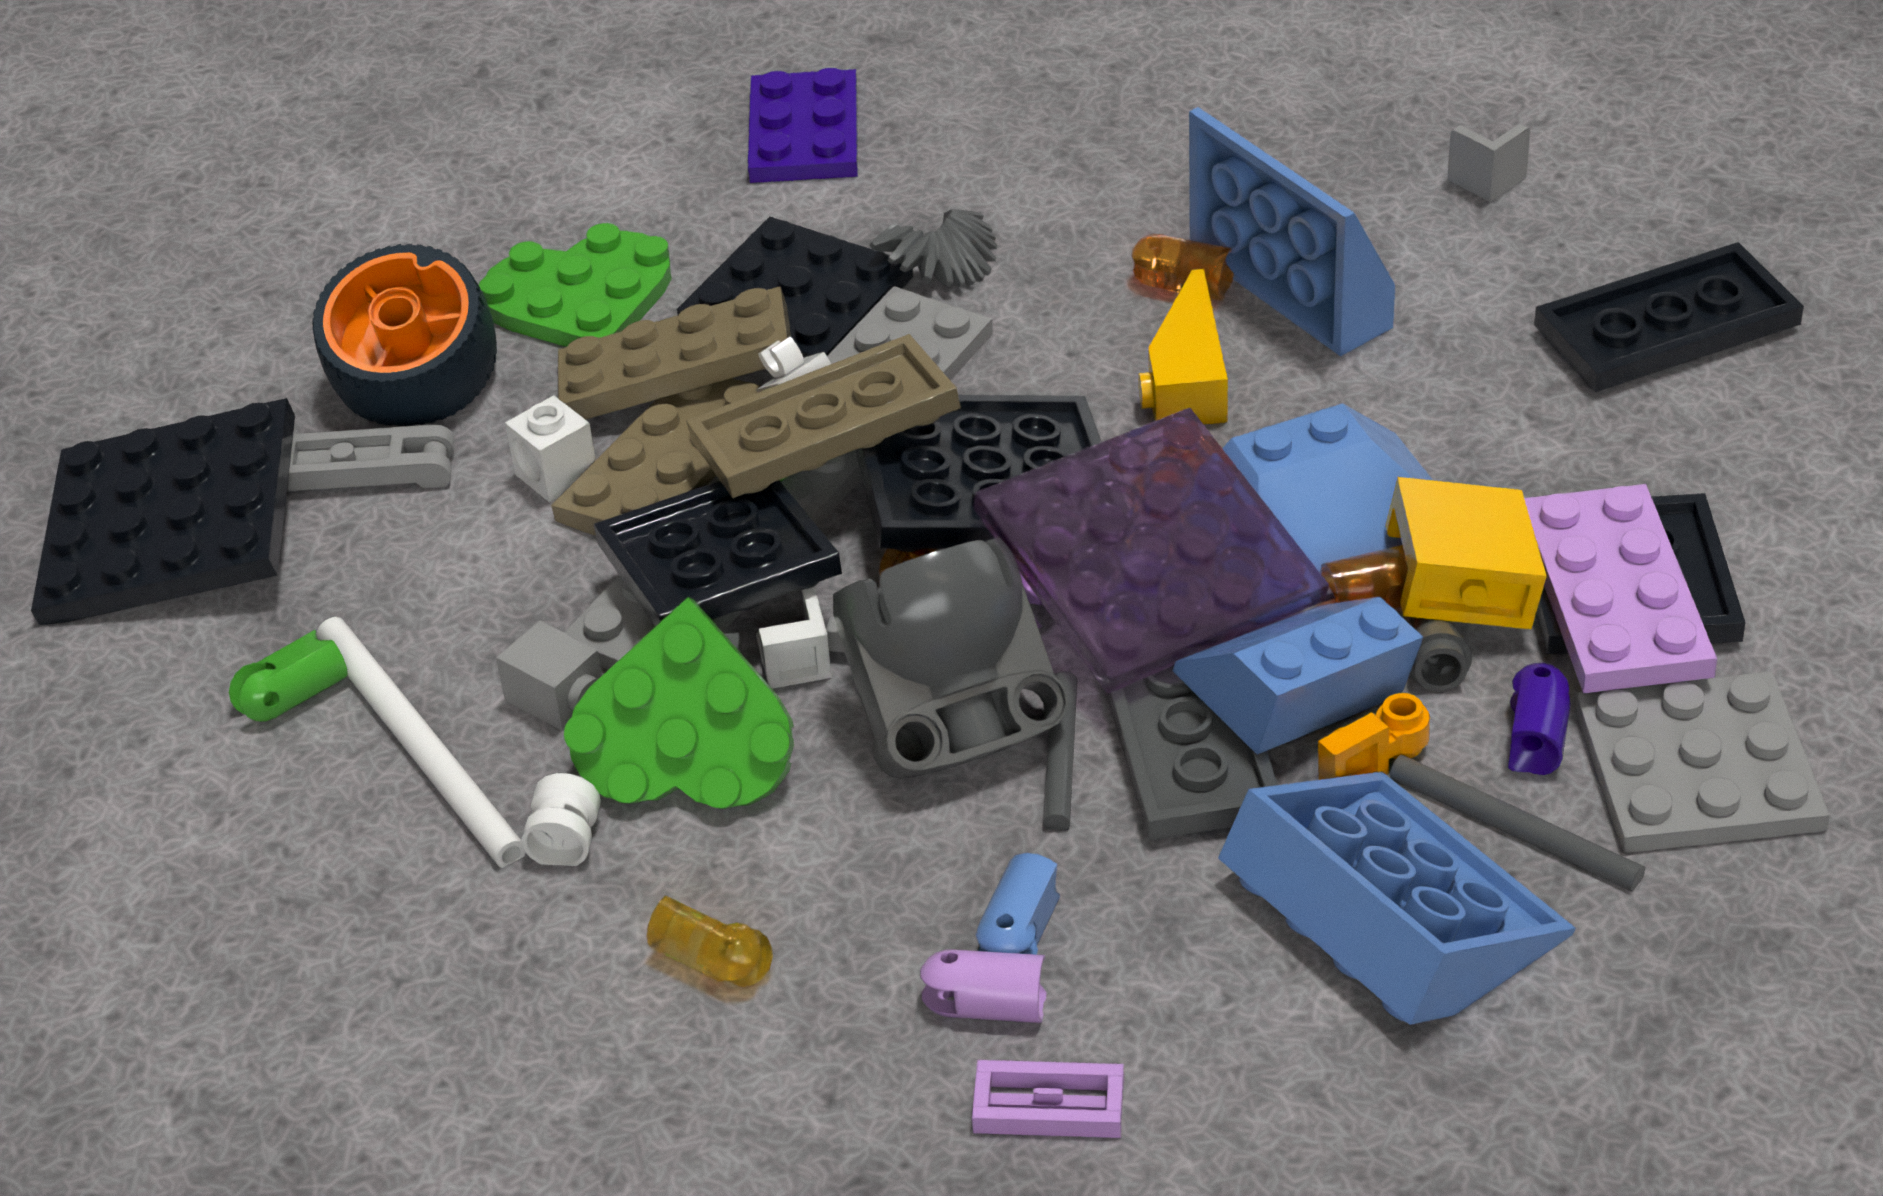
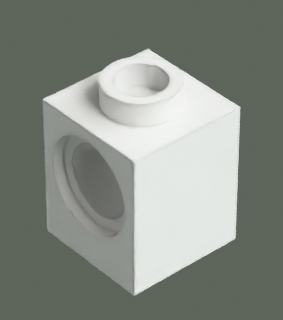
(550, 447)

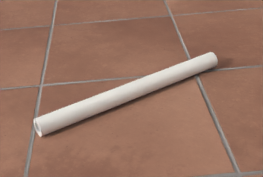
(424, 746)

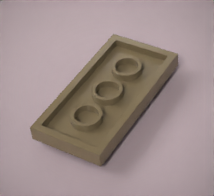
(671, 354)
(822, 415)
(648, 459)

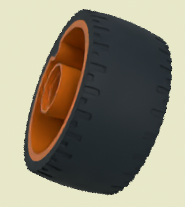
(405, 335)

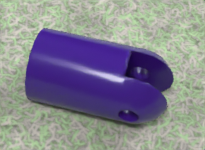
(1540, 719)

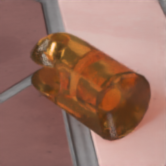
(1174, 261)
(1368, 576)

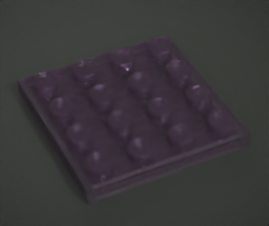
(1150, 548)

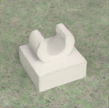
(786, 362)

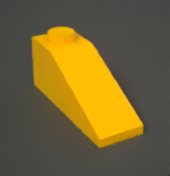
(1187, 359)

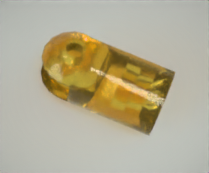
(707, 945)

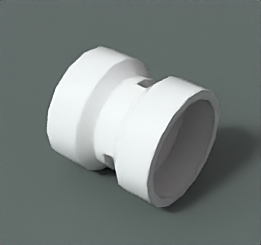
(565, 810)

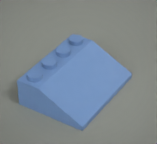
(1286, 239)
(1389, 892)

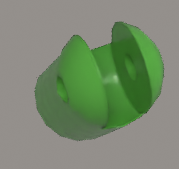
(287, 678)

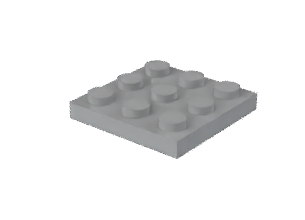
(1700, 762)

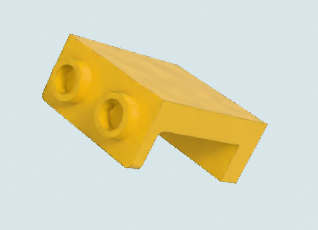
(1467, 553)

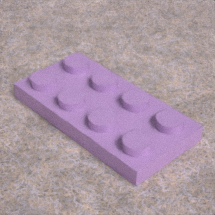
(1618, 590)

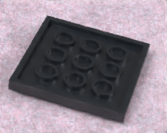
(928, 475)
(166, 513)

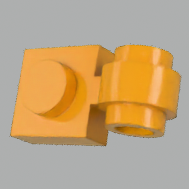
(1369, 742)

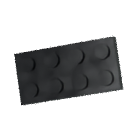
(1667, 316)

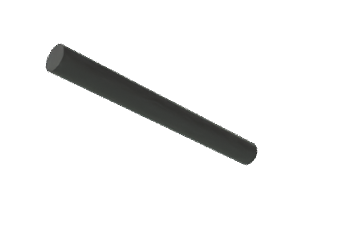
(1517, 823)

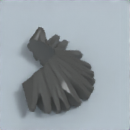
(951, 253)

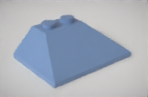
(1327, 479)

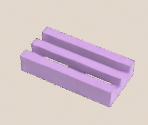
(1048, 1110)

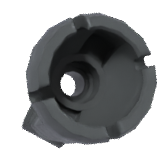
(947, 657)

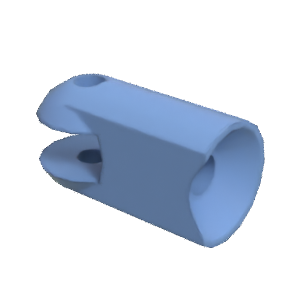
(1019, 906)

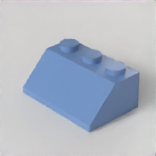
(1304, 670)

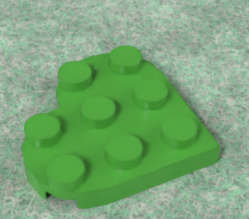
(579, 291)
(684, 718)

